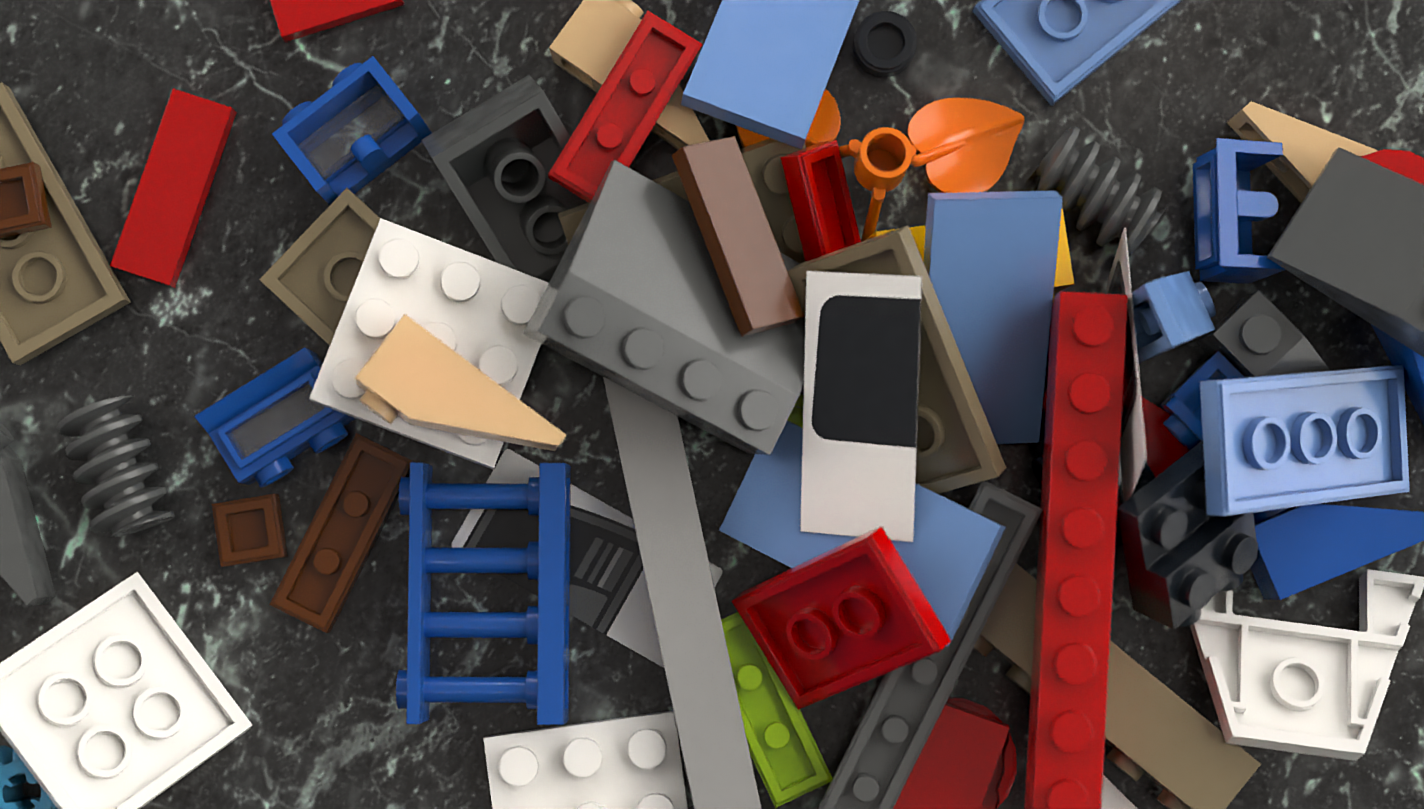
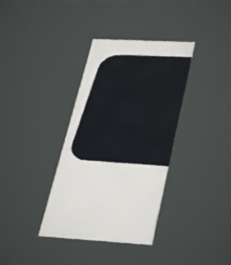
(860, 403)

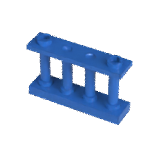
(542, 624)

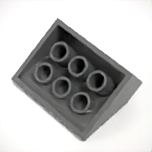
(651, 315)

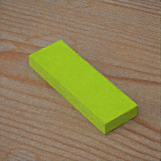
(772, 723)

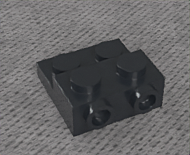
(1176, 550)

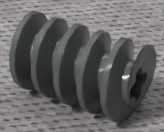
(1098, 191)
(113, 468)

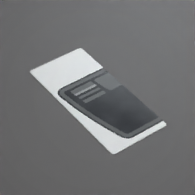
(1132, 429)
(605, 558)

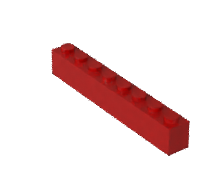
(1076, 551)

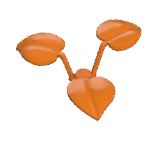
(957, 140)

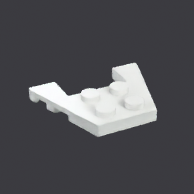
(1305, 682)

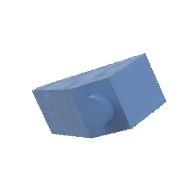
(1170, 314)

